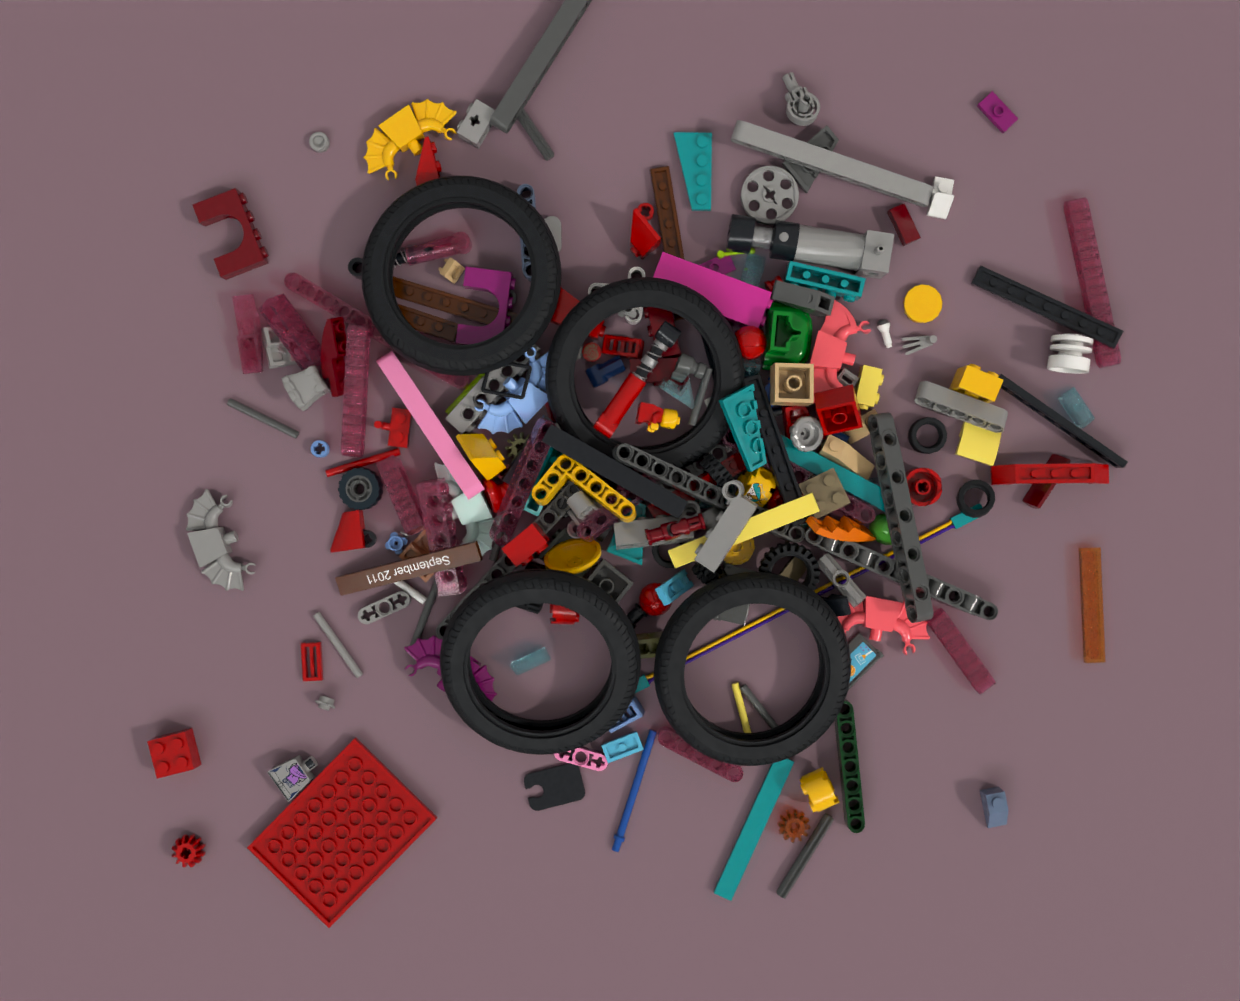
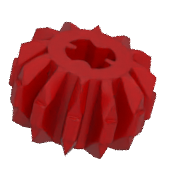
(186, 857)

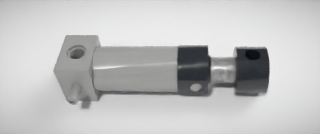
(789, 241)

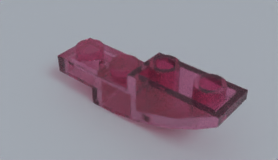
(249, 334)

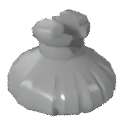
(806, 433)

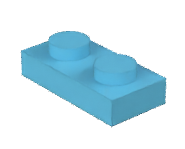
(622, 746)

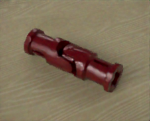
(676, 529)

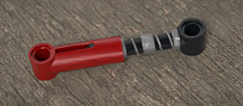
(635, 382)

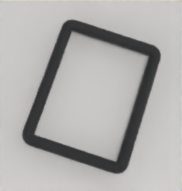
(508, 394)

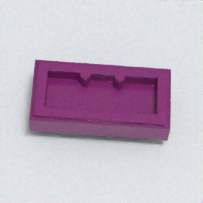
(997, 112)
(723, 265)

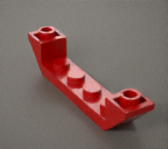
(1050, 474)

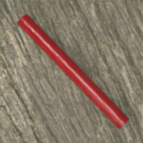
(362, 462)

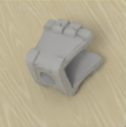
(305, 387)

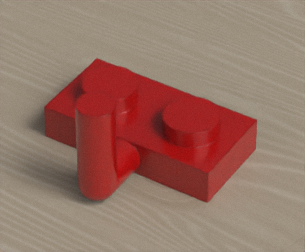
(398, 427)

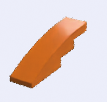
(841, 530)

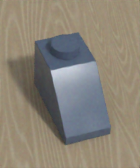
(994, 806)

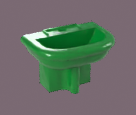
(787, 335)

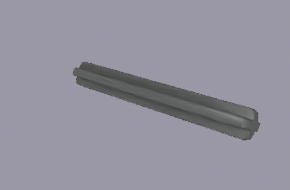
(805, 855)

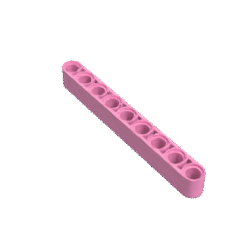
(430, 425)

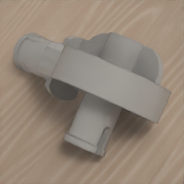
(799, 102)

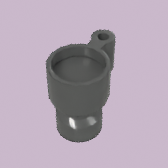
(686, 365)

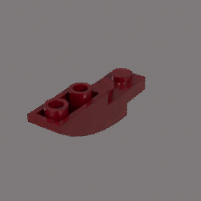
(332, 354)

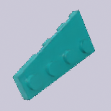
(696, 164)
(743, 422)

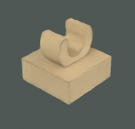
(452, 270)

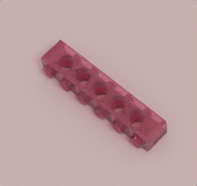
(430, 509)

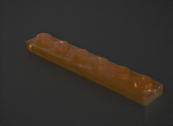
(1092, 605)

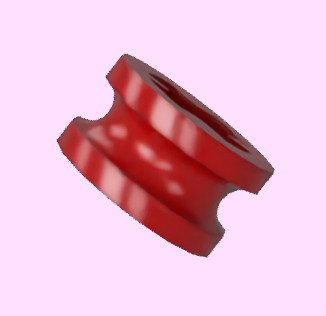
(650, 207)

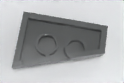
(804, 176)

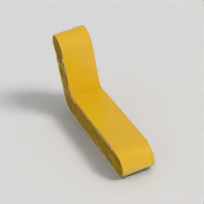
(586, 485)

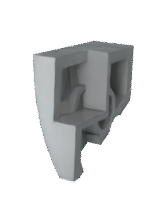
(275, 351)

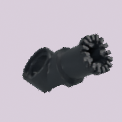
(636, 615)

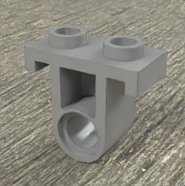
(582, 506)

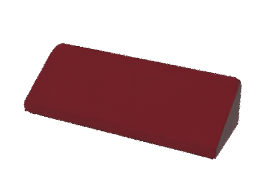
(1039, 492)

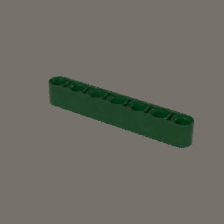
(849, 774)

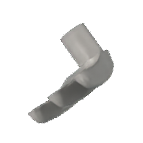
(924, 341)

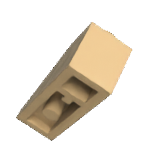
(845, 456)

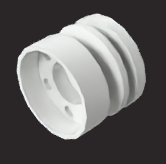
(1070, 351)

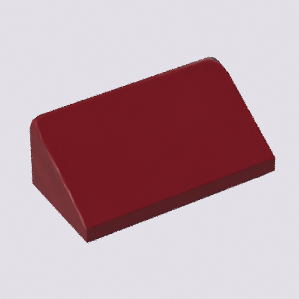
(903, 224)

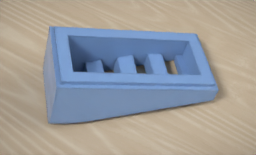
(633, 716)

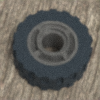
(372, 488)

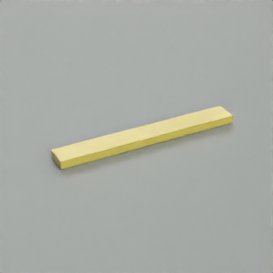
(756, 526)

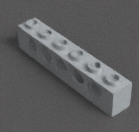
(456, 416)

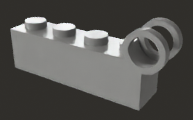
(727, 529)
(633, 535)

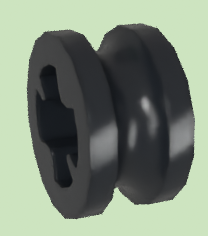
(372, 535)

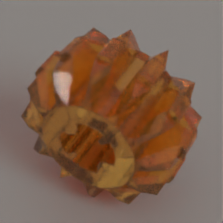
(801, 825)

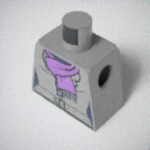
(293, 775)

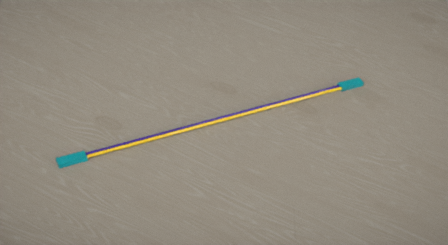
(957, 521)

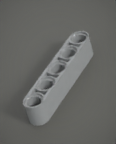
(961, 406)

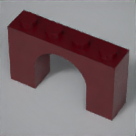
(250, 252)

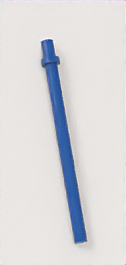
(619, 837)

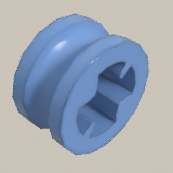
(323, 453)

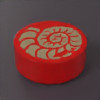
(591, 352)

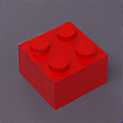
(838, 410)
(525, 544)
(174, 753)

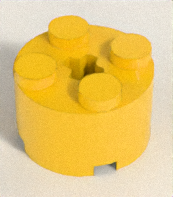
(819, 789)

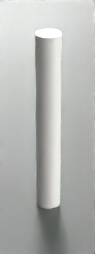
(411, 591)

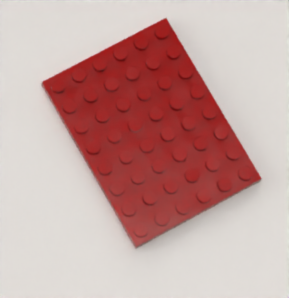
(342, 832)

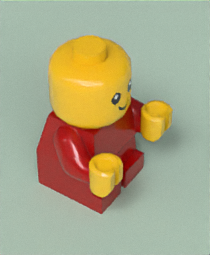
(655, 415)

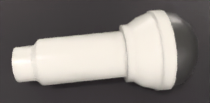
(883, 326)

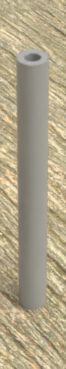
(338, 645)

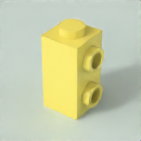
(867, 386)

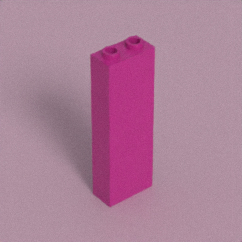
(733, 298)

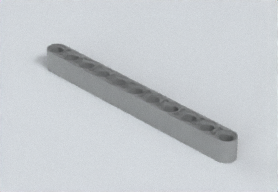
(831, 163)

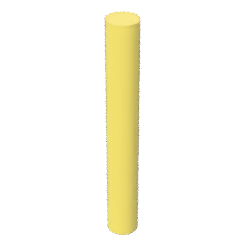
(741, 708)

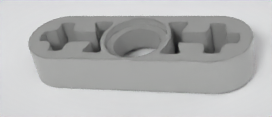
(369, 608)

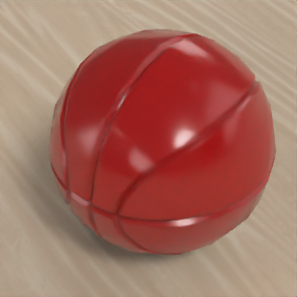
(751, 341)
(650, 601)

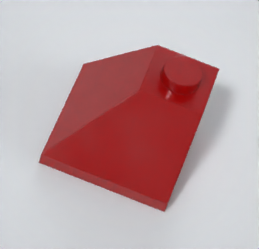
(643, 236)

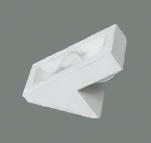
(941, 198)

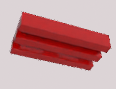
(311, 645)

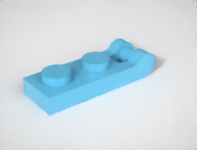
(674, 587)

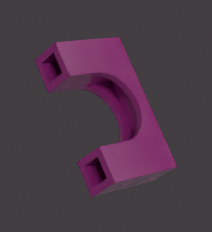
(500, 285)

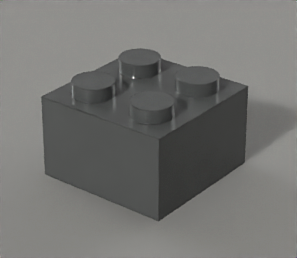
(611, 580)

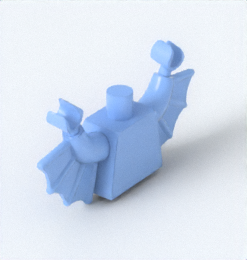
(503, 416)

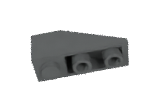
(803, 298)

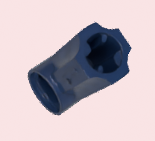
(602, 372)

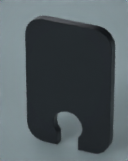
(560, 786)

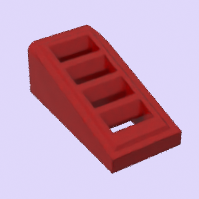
(638, 349)

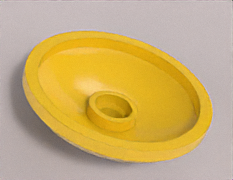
(573, 555)

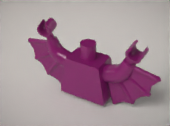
(427, 653)

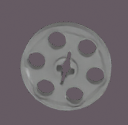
(770, 186)

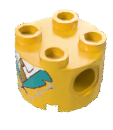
(757, 485)

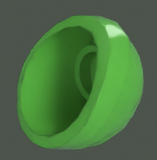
(880, 529)

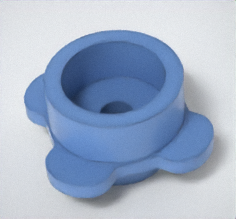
(391, 543)

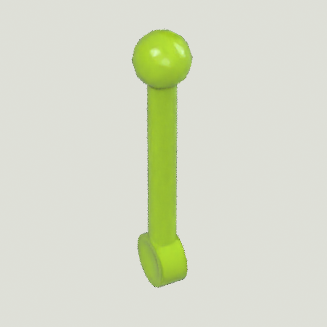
(720, 254)

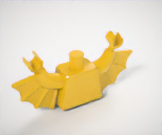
(405, 133)

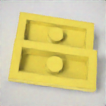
(978, 444)

